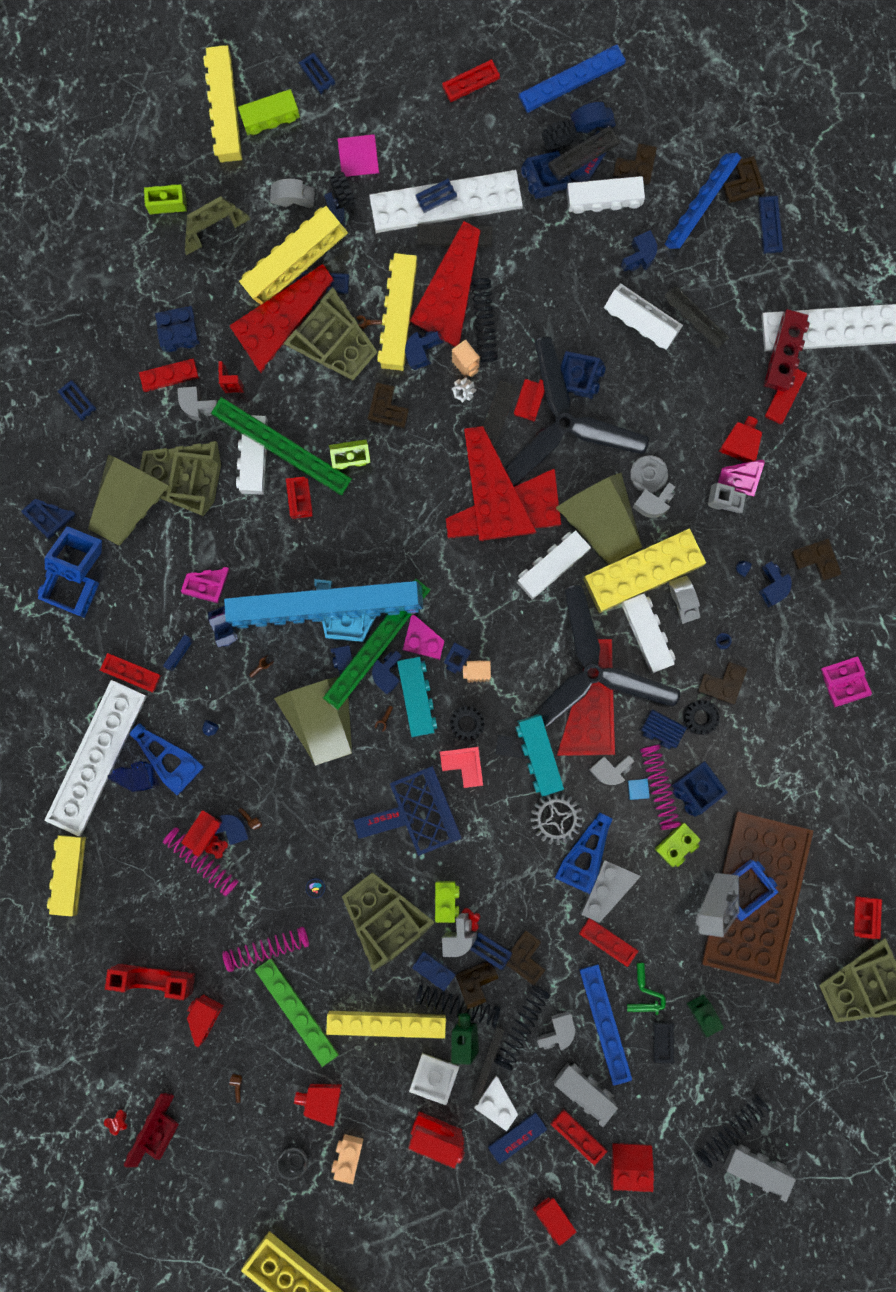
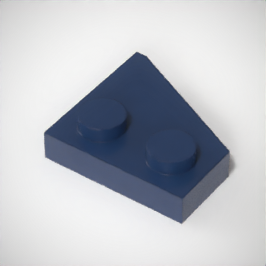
(47, 517)

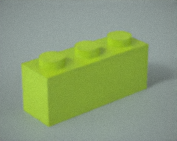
(269, 112)

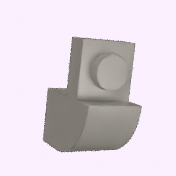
(291, 191)
(192, 406)
(726, 498)
(654, 506)
(685, 598)
(610, 775)
(458, 943)
(563, 1033)

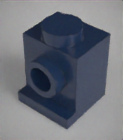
(457, 651)
(342, 658)

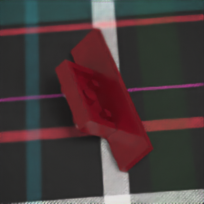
(155, 1133)

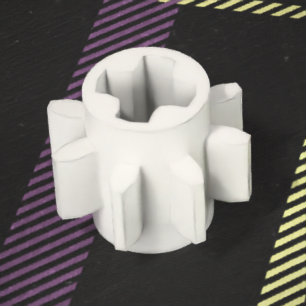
(463, 389)

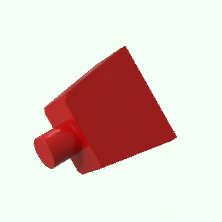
(743, 441)
(320, 1102)

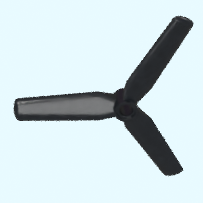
(583, 428)
(588, 652)

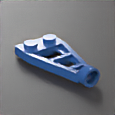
(183, 774)
(575, 876)

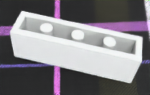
(605, 194)
(643, 316)
(251, 464)
(553, 565)
(648, 634)

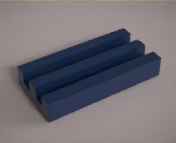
(325, 85)
(449, 188)
(87, 412)
(178, 653)
(478, 943)

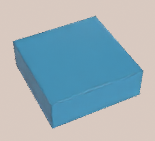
(638, 789)

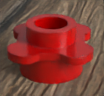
(222, 845)

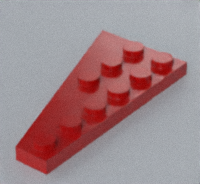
(447, 295)
(275, 320)
(537, 496)
(495, 499)
(592, 718)

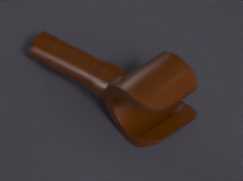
(367, 322)
(262, 665)
(384, 719)
(253, 823)
(236, 1081)

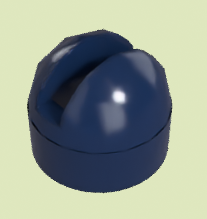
(743, 567)
(721, 638)
(210, 728)

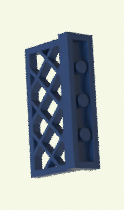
(442, 808)

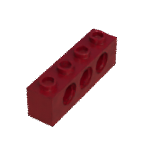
(774, 378)

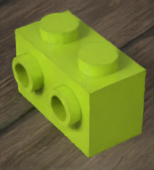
(165, 199)
(349, 454)
(677, 845)
(445, 902)

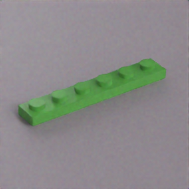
(296, 1012)

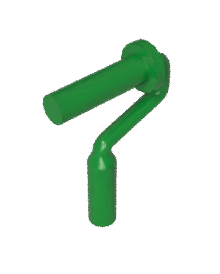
(646, 1007)

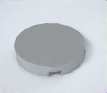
(649, 474)

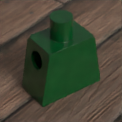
(705, 1016)
(464, 1041)

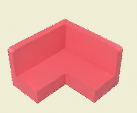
(466, 760)

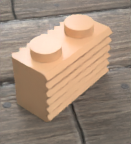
(465, 359)
(477, 671)

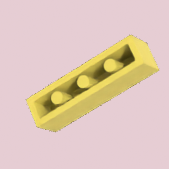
(67, 875)

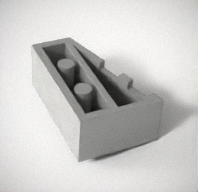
(607, 891)
(719, 906)
(586, 1093)
(760, 1171)

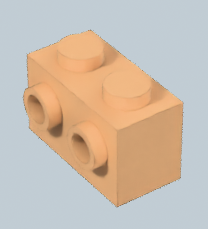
(348, 1158)

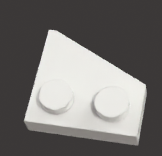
(497, 1105)

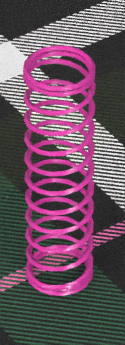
(672, 824)
(169, 838)
(302, 937)

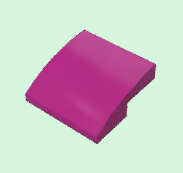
(358, 155)
(846, 681)

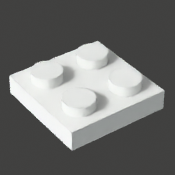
(434, 1079)

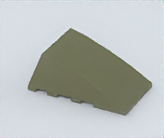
(209, 215)
(333, 338)
(188, 471)
(123, 500)
(604, 518)
(316, 723)
(384, 920)
(863, 986)

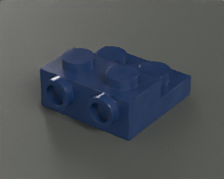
(540, 177)
(177, 329)
(582, 373)
(699, 789)

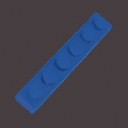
(571, 78)
(702, 201)
(605, 1024)

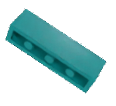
(416, 698)
(540, 755)

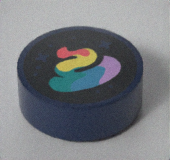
(315, 888)

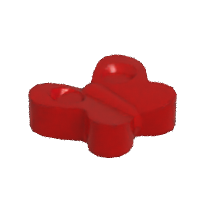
(473, 917)
(117, 1123)

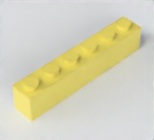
(223, 104)
(398, 311)
(386, 1024)

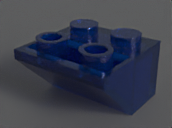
(136, 779)

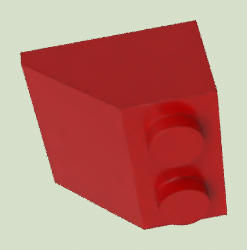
(202, 1017)
(632, 1167)

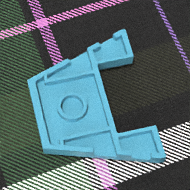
(347, 628)

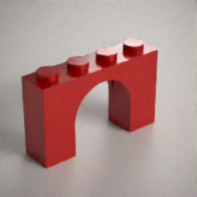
(174, 983)
(437, 1140)

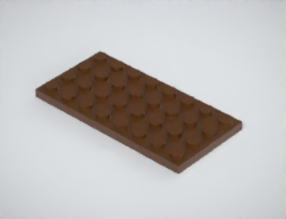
(761, 940)

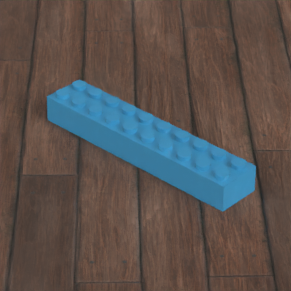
(324, 604)

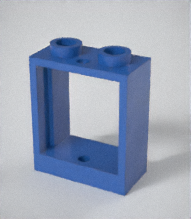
(77, 540)
(84, 600)
(769, 883)

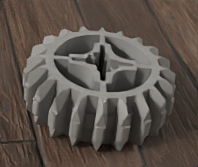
(562, 834)

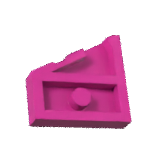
(742, 476)
(205, 585)
(422, 640)

